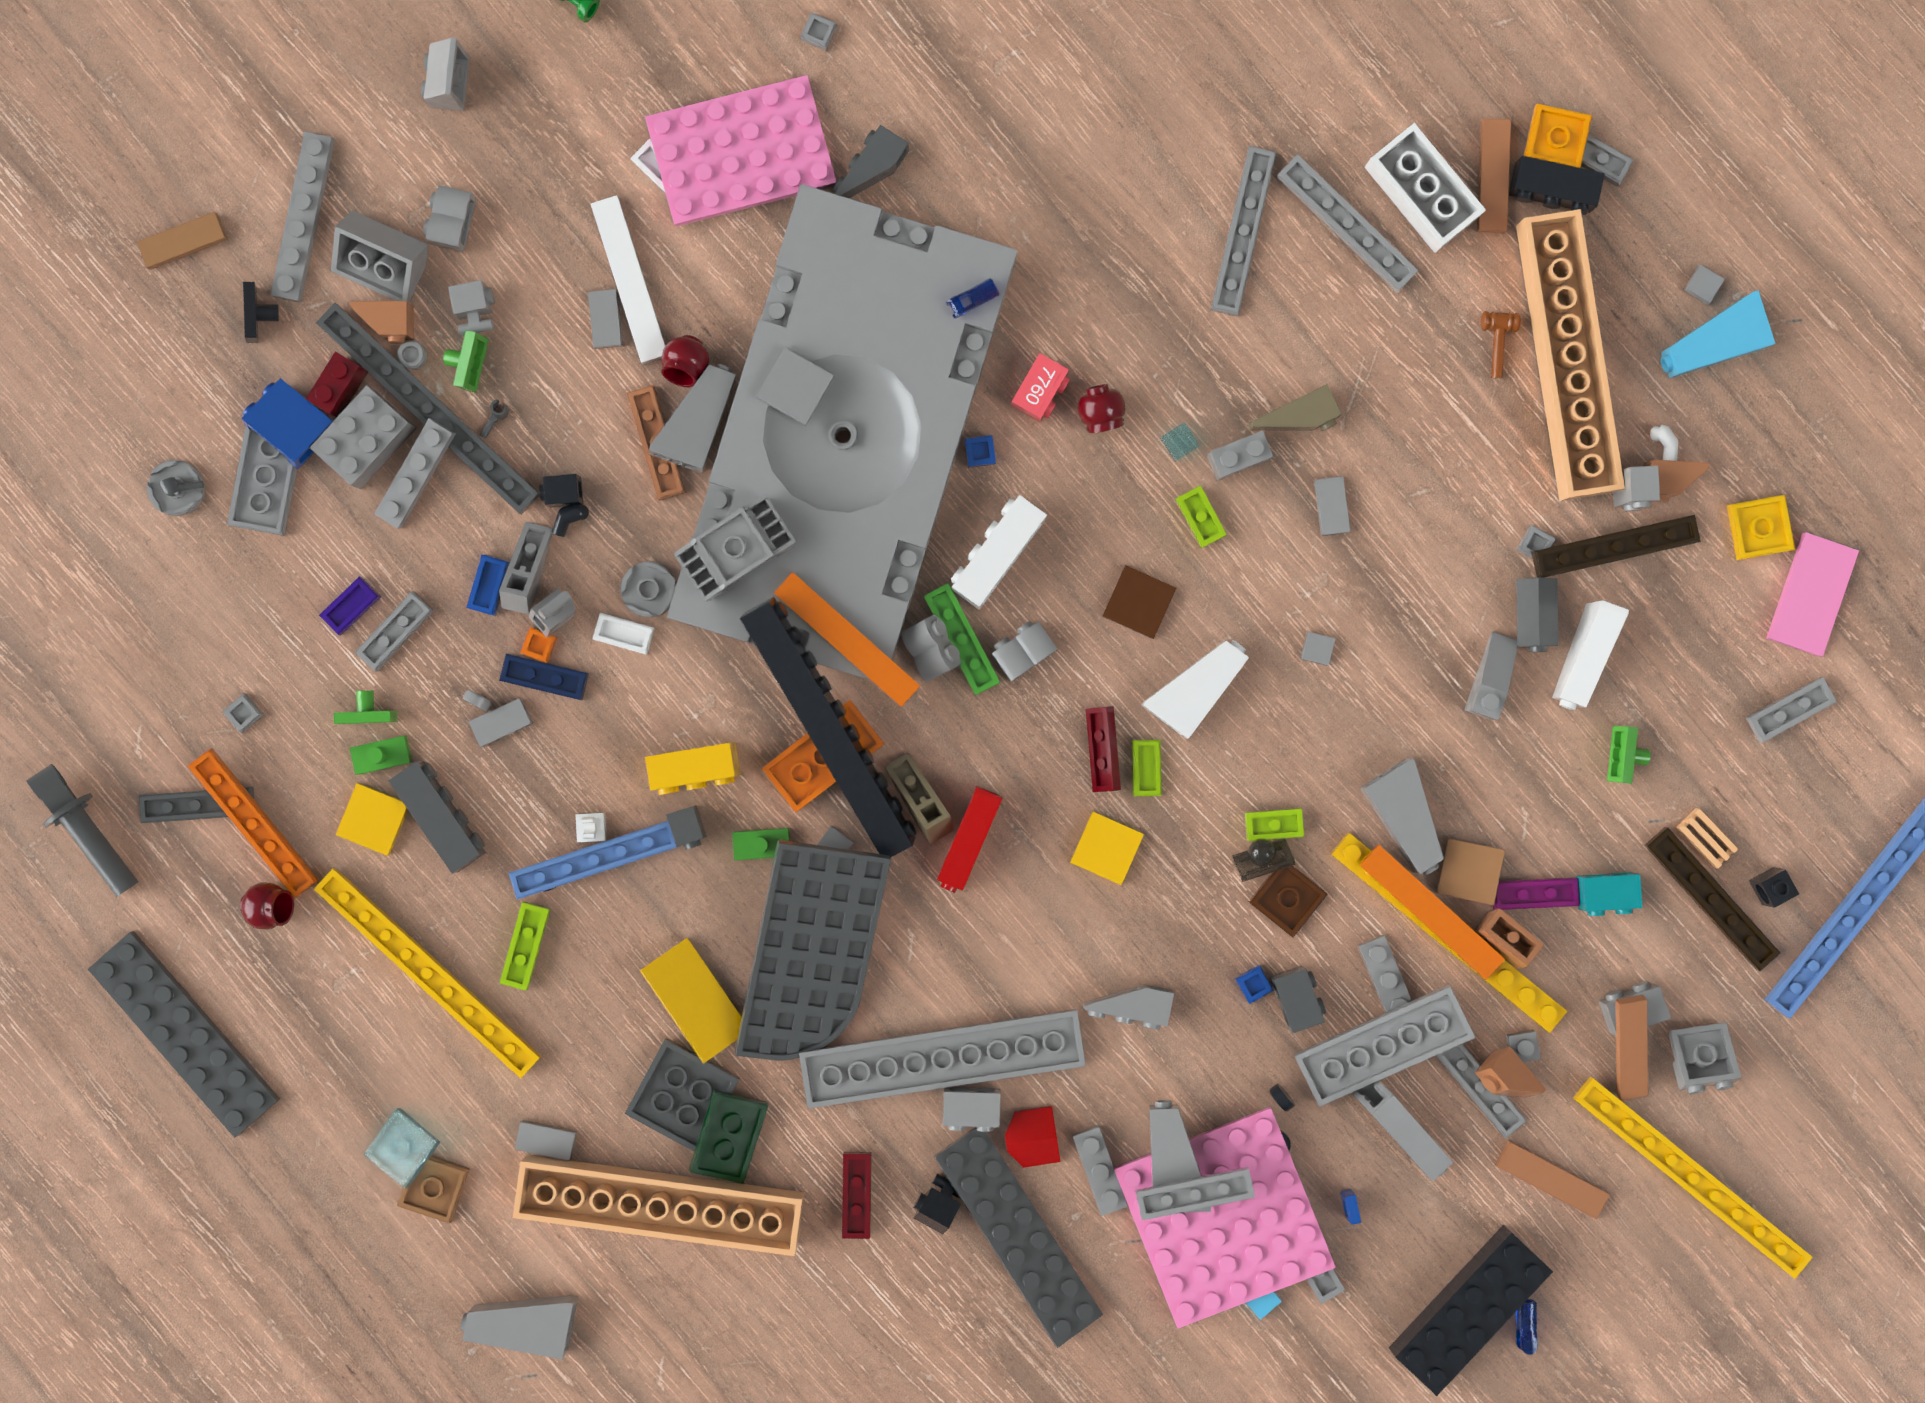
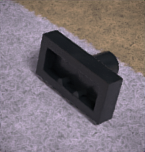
(256, 312)

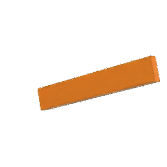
(847, 639)
(253, 822)
(1431, 912)

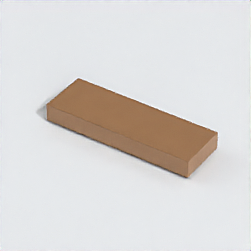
(182, 240)

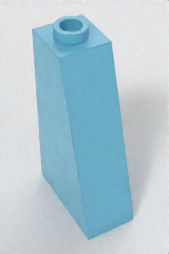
(1728, 335)

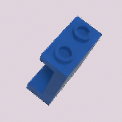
(286, 421)

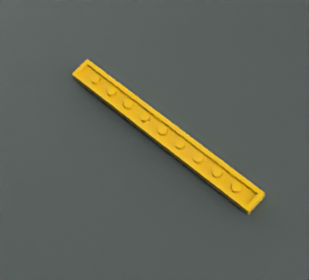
(427, 972)
(1504, 979)
(1692, 1177)

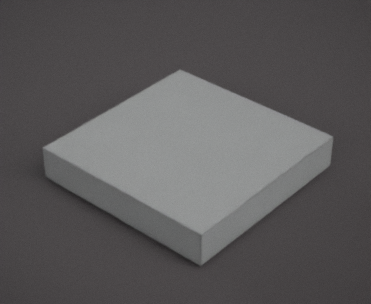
(795, 386)

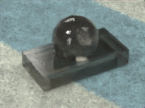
(1263, 858)

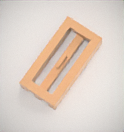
(1724, 855)

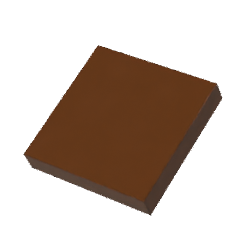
(1139, 602)
(1288, 899)

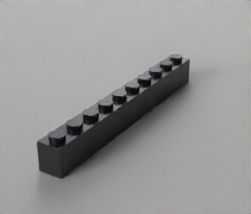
(828, 727)

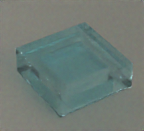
(1179, 441)

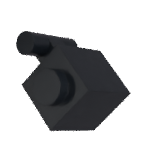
(937, 1208)

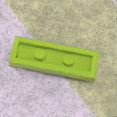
(525, 945)

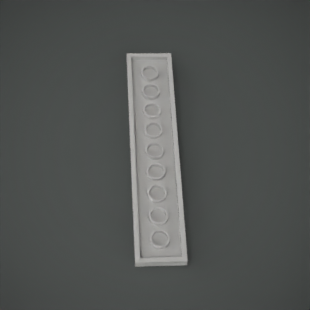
(942, 1058)

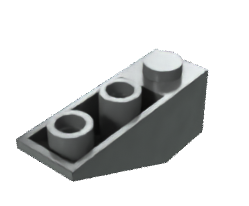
(877, 161)

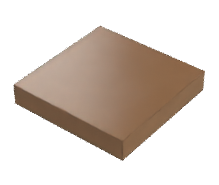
(1471, 871)
(435, 1190)

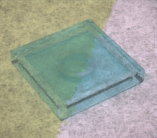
(402, 1148)

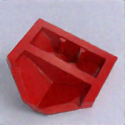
(1033, 1137)

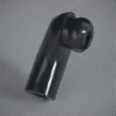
(567, 515)

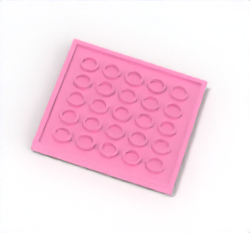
(1240, 1246)

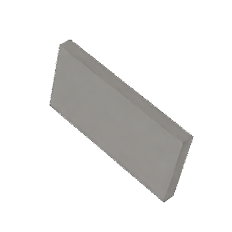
(261, 487)

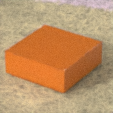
(538, 646)

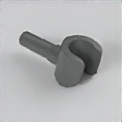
(494, 418)
(172, 488)

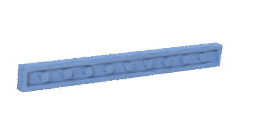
(1850, 915)

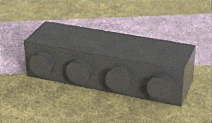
(437, 816)

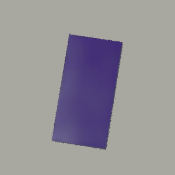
(350, 606)

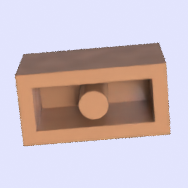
(1509, 938)

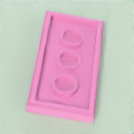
(1812, 594)

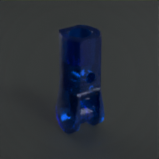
(977, 296)
(1526, 1327)

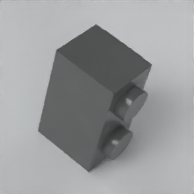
(1298, 998)

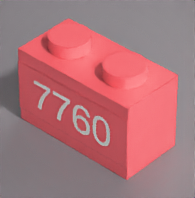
(1040, 388)

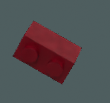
(337, 384)

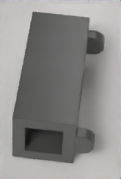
(1537, 613)

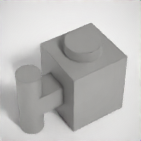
(470, 302)
(553, 612)

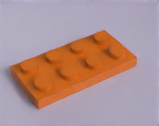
(800, 769)

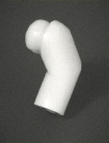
(1668, 440)

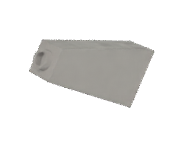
(693, 426)
(1404, 811)
(1404, 1129)
(1170, 1147)
(525, 1326)

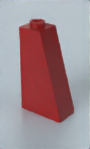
(969, 839)

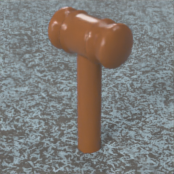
(1500, 324)

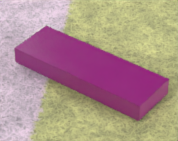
(1537, 893)

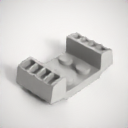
(735, 547)

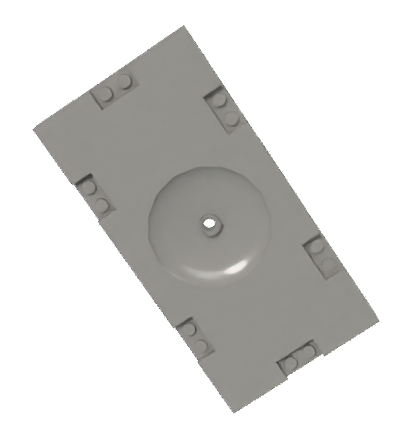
(871, 308)

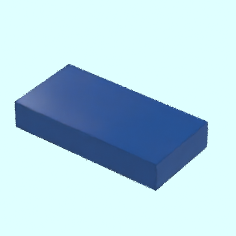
(486, 585)

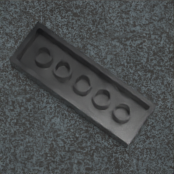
(1470, 1310)

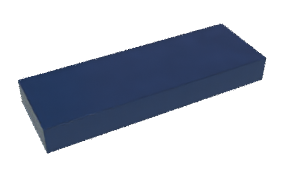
(544, 677)

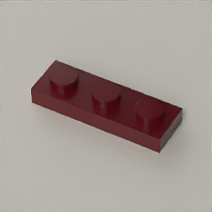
(1103, 749)
(856, 1195)

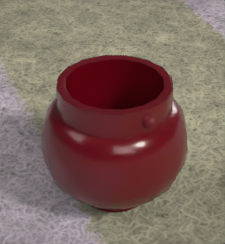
(684, 360)
(1101, 409)
(267, 906)

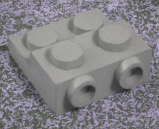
(1704, 1058)

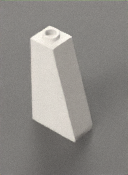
(1589, 653)
(1194, 692)

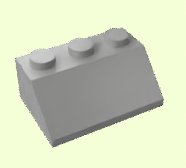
(378, 256)

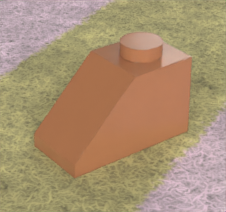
(388, 318)
(1676, 476)
(1508, 1076)

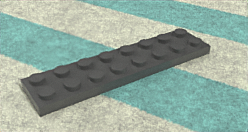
(183, 1034)
(1018, 1236)

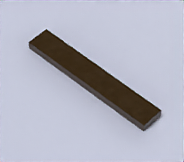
(1615, 546)
(1712, 899)

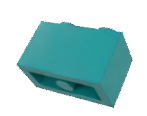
(1610, 892)

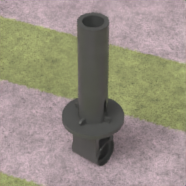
(70, 812)

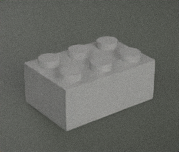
(363, 437)

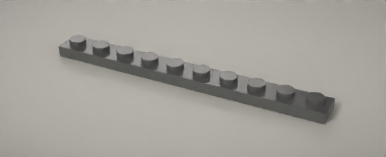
(426, 405)

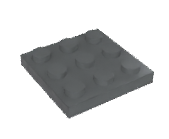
(678, 1093)

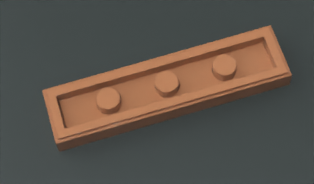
(1494, 174)
(649, 423)
(1631, 1047)
(1552, 1179)

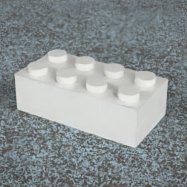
(1424, 188)
(999, 551)

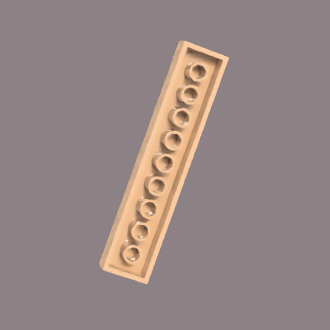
(1570, 355)
(658, 1205)

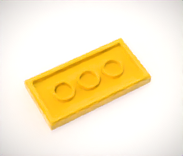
(694, 999)

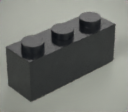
(1556, 185)

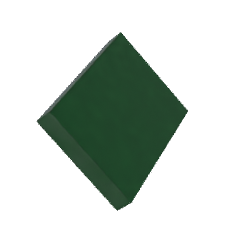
(728, 1136)

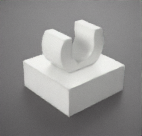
(591, 827)

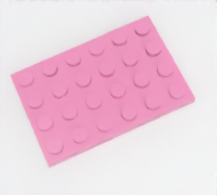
(740, 150)

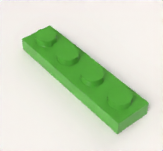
(973, 658)

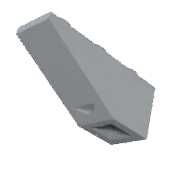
(1139, 1003)

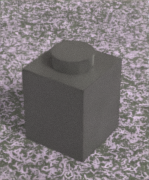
(687, 827)

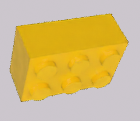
(693, 768)

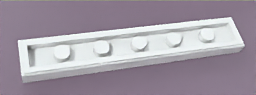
(629, 279)

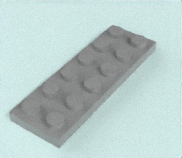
(1384, 1045)

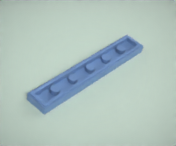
(592, 860)

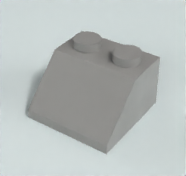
(446, 75)

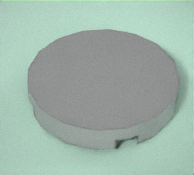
(184, 502)
(648, 589)

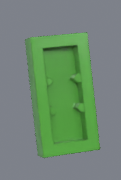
(468, 361)
(365, 711)
(1625, 754)
(381, 755)
(757, 843)

